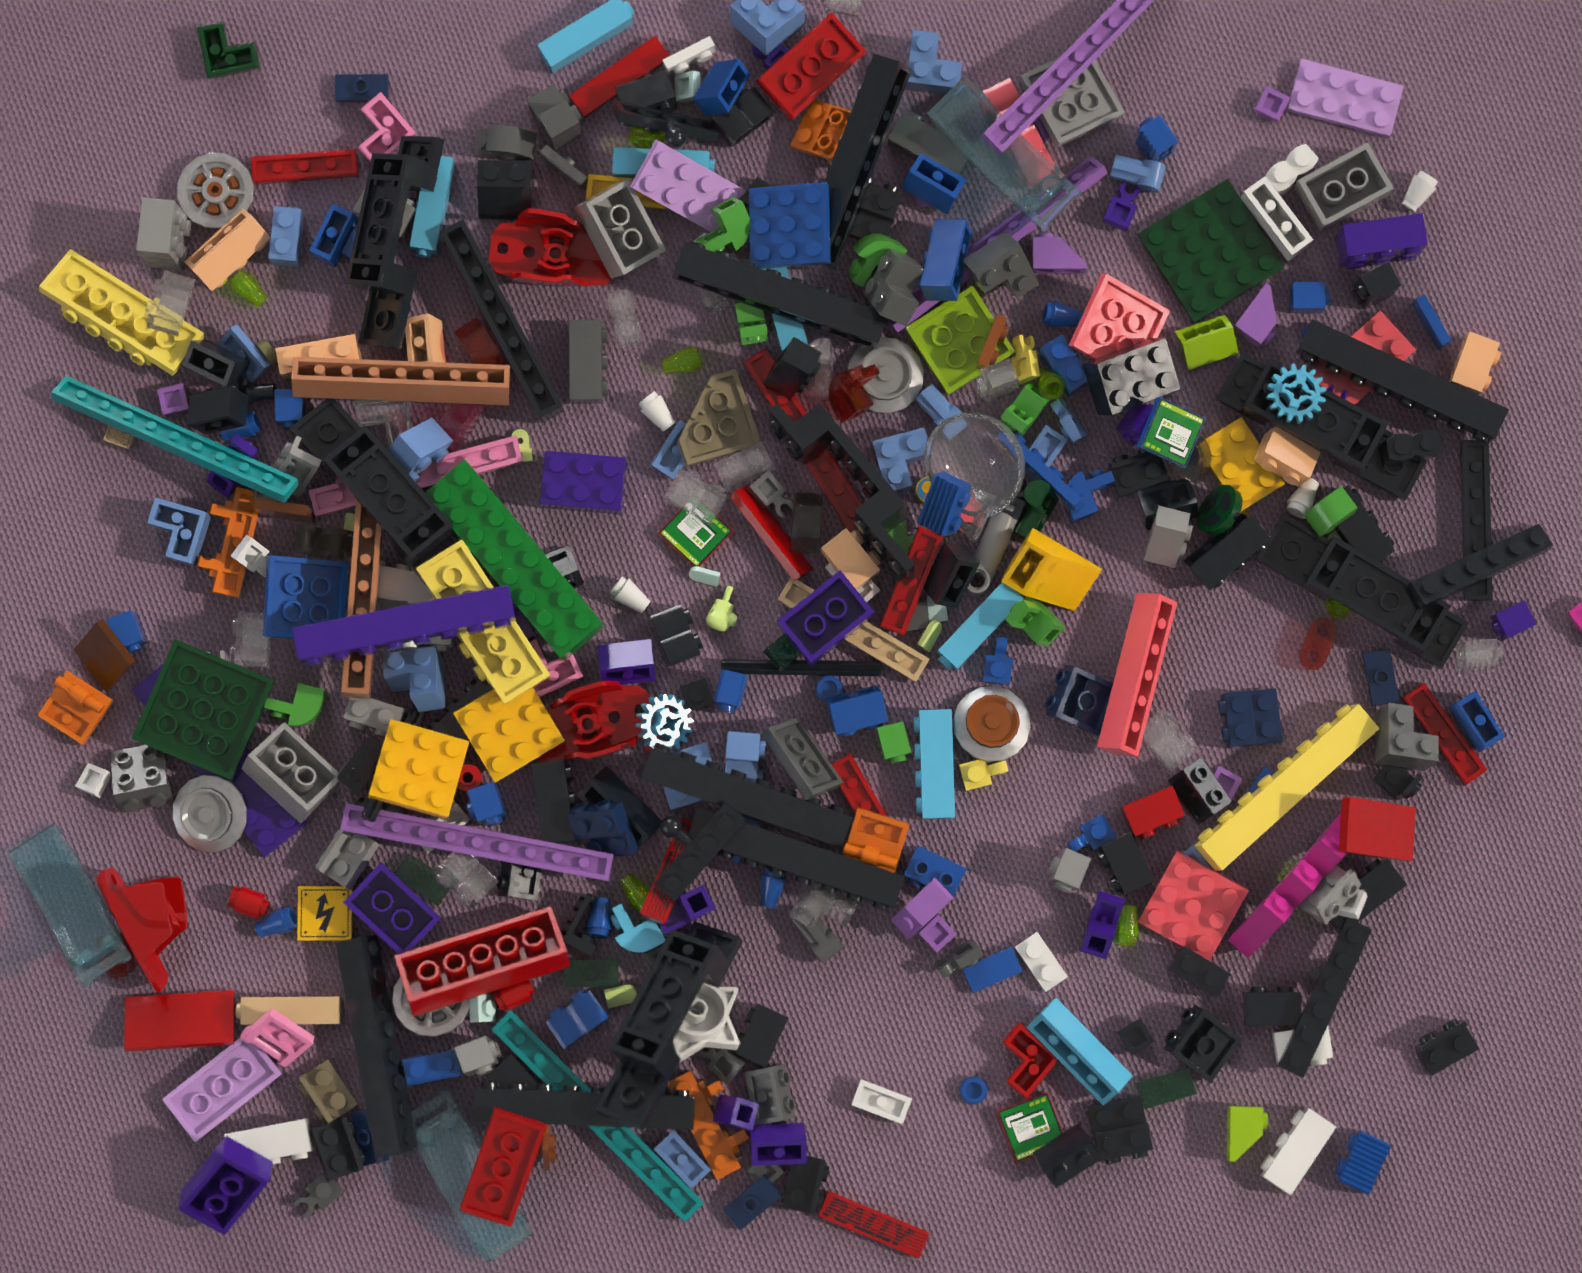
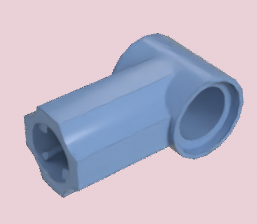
(1144, 174)
(936, 405)

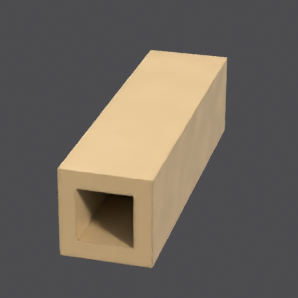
(297, 1009)

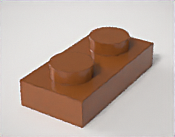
(998, 332)

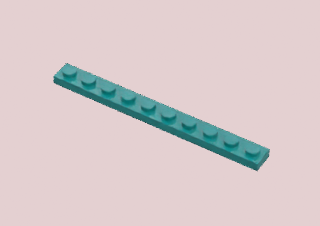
(175, 439)
(619, 1139)

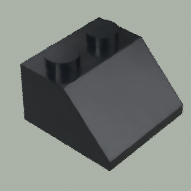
(504, 188)

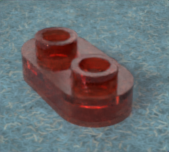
(1316, 644)

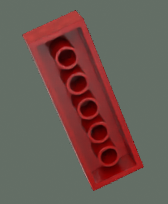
(482, 961)

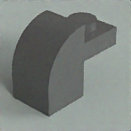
(506, 142)

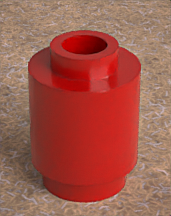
(477, 781)
(248, 902)
(514, 995)

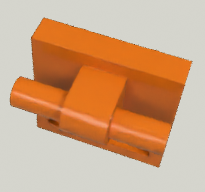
(820, 130)
(75, 707)
(876, 839)

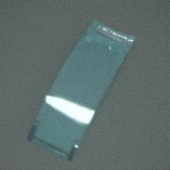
(1018, 172)
(70, 903)
(450, 1155)

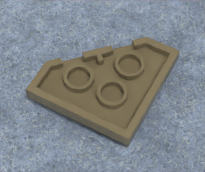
(719, 422)

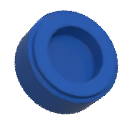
(828, 687)
(973, 1090)

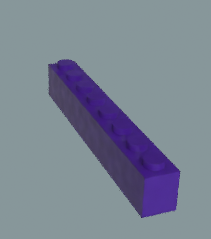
(404, 624)

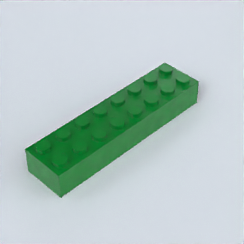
(515, 560)

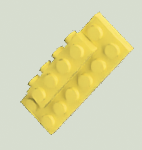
(115, 313)
(501, 654)

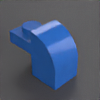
(1097, 481)

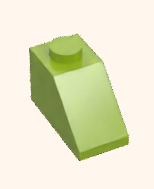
(1244, 1128)

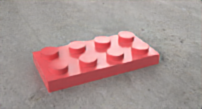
(1379, 334)

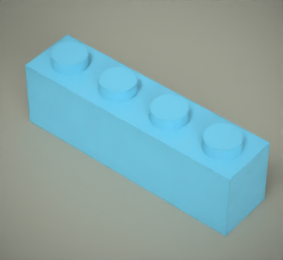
(936, 764)
(1079, 1051)

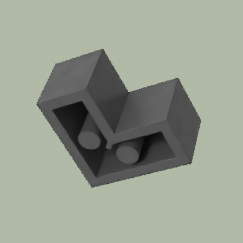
(555, 116)
(1001, 263)
(892, 286)
(1398, 743)

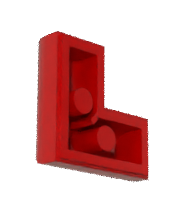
(1035, 1058)

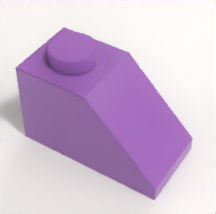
(1054, 256)
(1258, 319)
(921, 908)

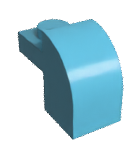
(638, 938)

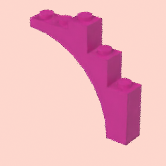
(1289, 892)

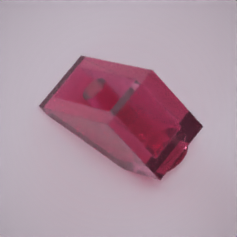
(460, 421)

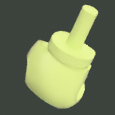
(721, 615)

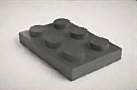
(802, 758)

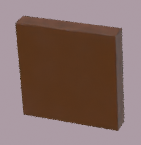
(284, 510)
(104, 655)

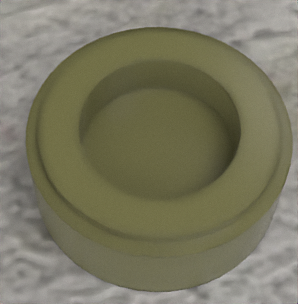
(267, 351)

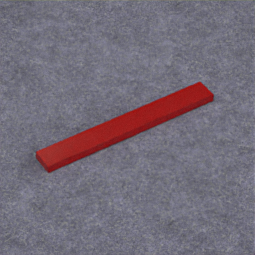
(823, 466)

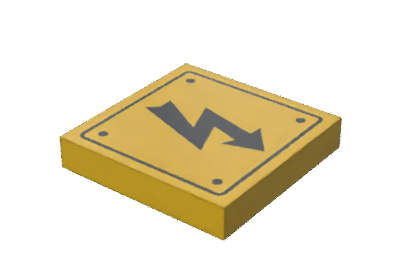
(323, 914)

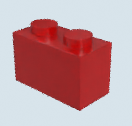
(1152, 812)

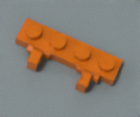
(239, 520)
(714, 1143)

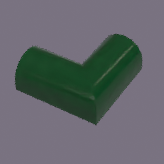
(220, 58)
(1041, 503)

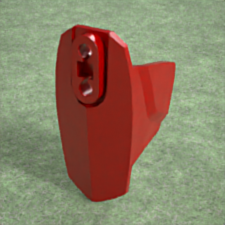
(560, 248)
(586, 722)
(149, 917)

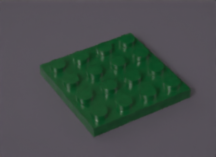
(1210, 251)
(203, 709)

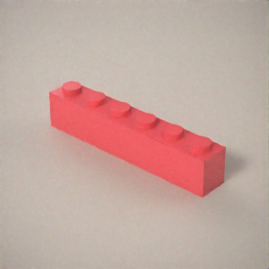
(1137, 674)

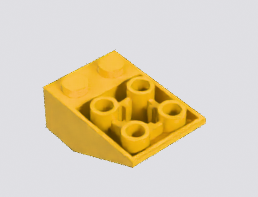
(1050, 572)

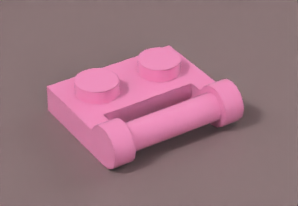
(280, 1032)

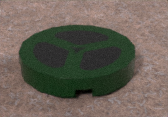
(1218, 510)

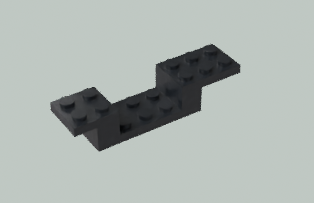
(378, 235)
(1338, 429)
(377, 481)
(884, 506)
(1364, 587)
(655, 1018)

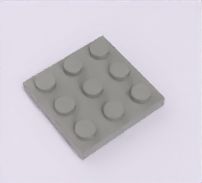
(1080, 107)

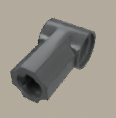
(820, 939)

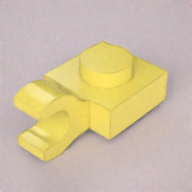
(1026, 360)
(978, 774)

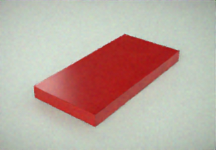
(811, 66)
(1377, 829)
(179, 1020)
(502, 1167)

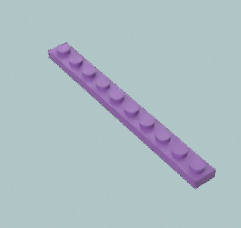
(1062, 73)
(1018, 226)
(480, 843)

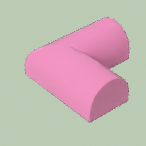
(389, 127)
(560, 672)

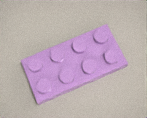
(1345, 98)
(683, 185)
(221, 1088)

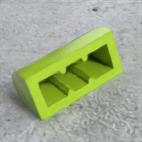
(1206, 342)

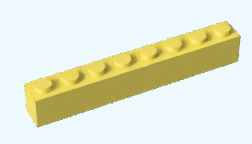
(1286, 786)

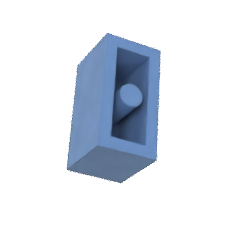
(286, 236)

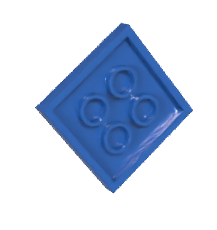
(789, 225)
(302, 593)

